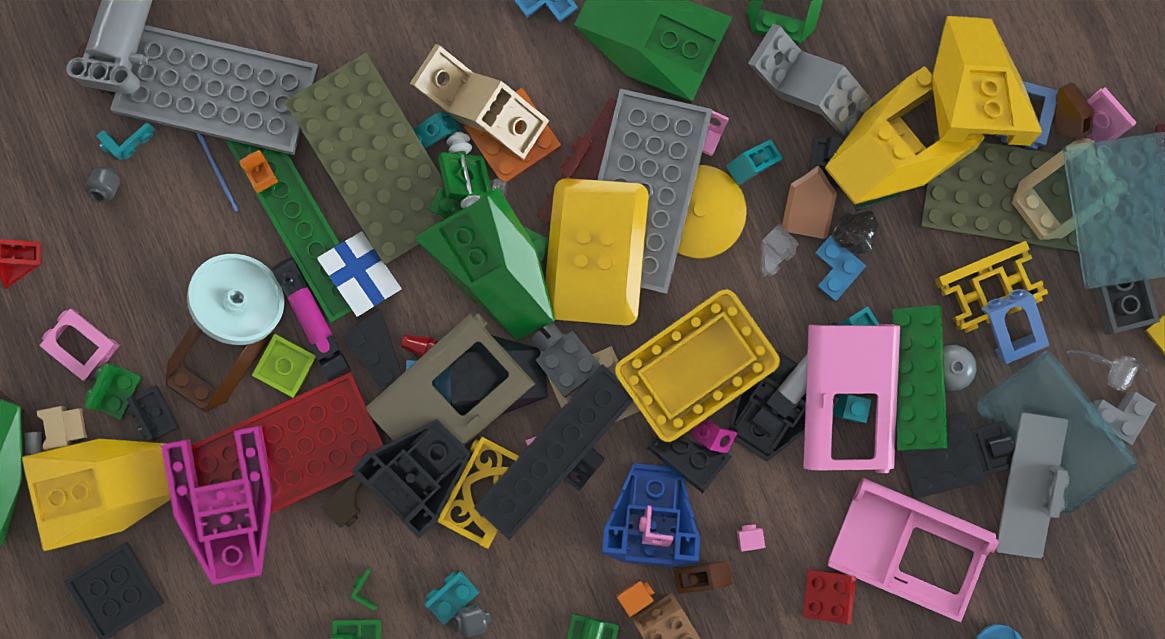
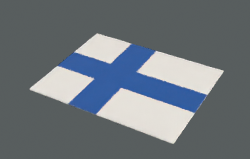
(359, 273)

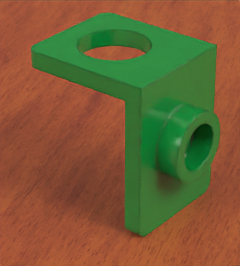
(358, 584)

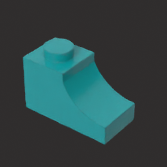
(754, 162)
(852, 408)

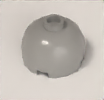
(958, 367)

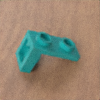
(436, 128)

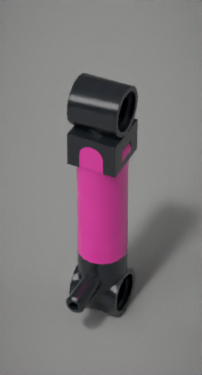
(311, 319)

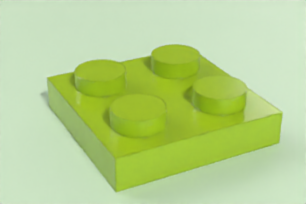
(284, 366)

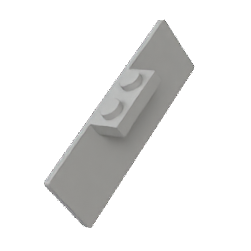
(1033, 485)

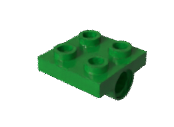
(590, 628)
(356, 629)

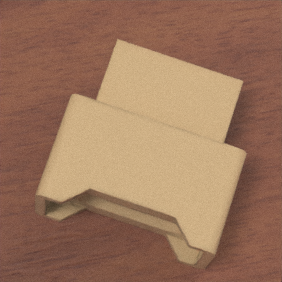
(62, 426)

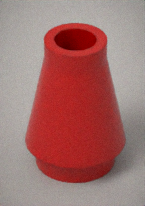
(418, 344)

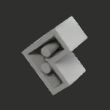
(1128, 417)

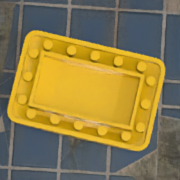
(596, 250)
(697, 365)

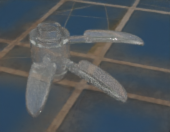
(1121, 372)

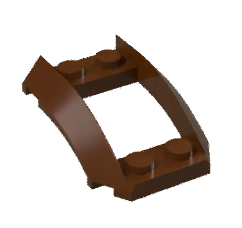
(197, 390)

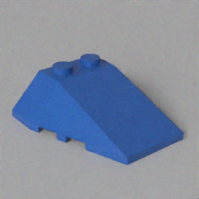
(670, 516)

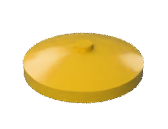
(713, 216)

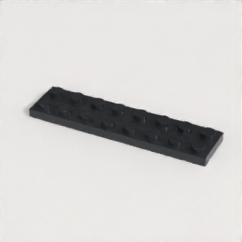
(554, 452)

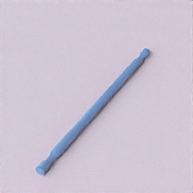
(217, 171)

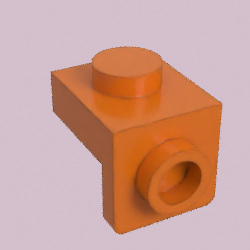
(258, 171)

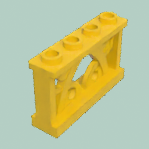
(465, 483)

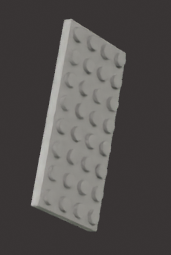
(216, 89)
(661, 148)

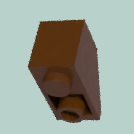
(1073, 113)

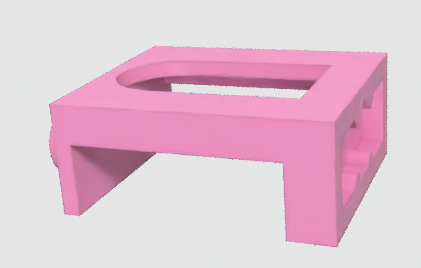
(99, 358)

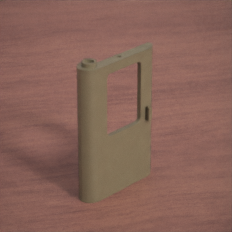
(415, 402)

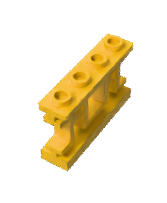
(984, 270)

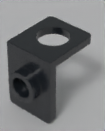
(585, 469)

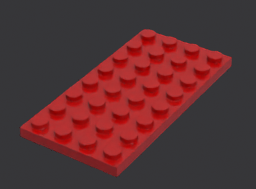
(307, 443)

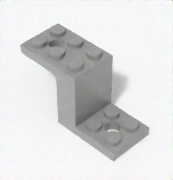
(810, 81)

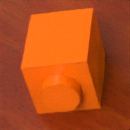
(636, 597)

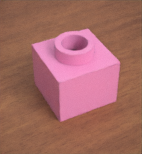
(750, 538)

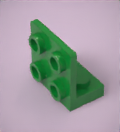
(112, 390)

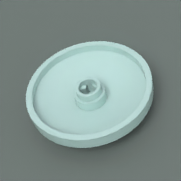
(235, 299)

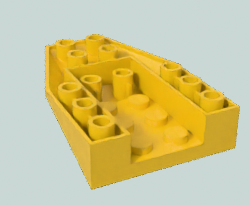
(979, 85)
(94, 488)

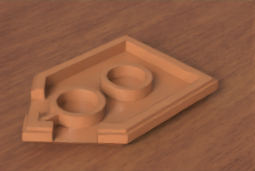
(810, 205)

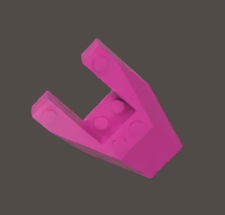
(226, 519)

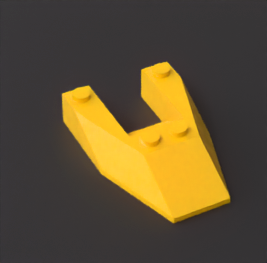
(883, 152)

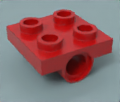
(829, 596)

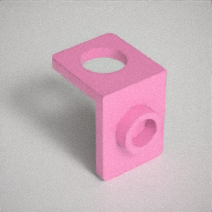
(714, 133)
(649, 538)

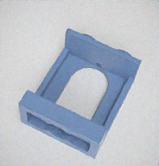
(1044, 95)
(996, 311)

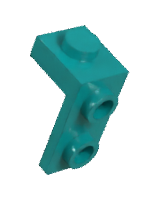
(127, 149)

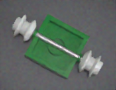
(463, 174)

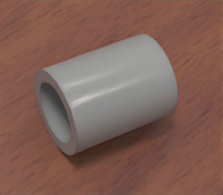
(33, 443)

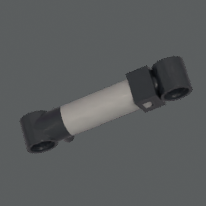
(783, 399)

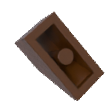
(703, 577)

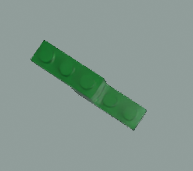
(447, 206)

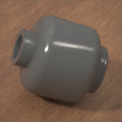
(102, 184)
(472, 621)

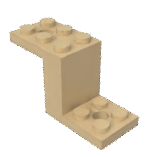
(479, 101)

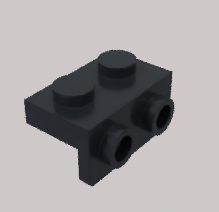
(152, 414)

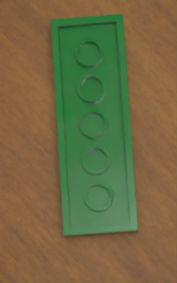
(920, 379)

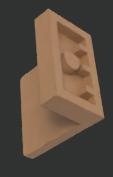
(665, 621)

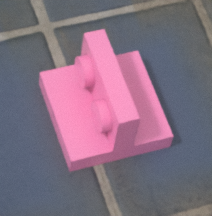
(1109, 117)

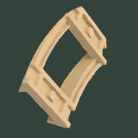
(1034, 209)

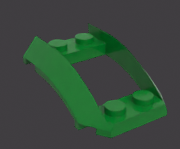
(796, 29)

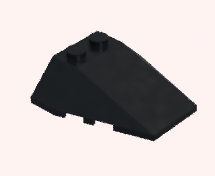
(479, 373)
(753, 400)
(415, 474)

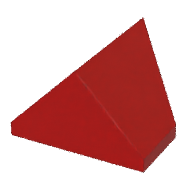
(18, 259)

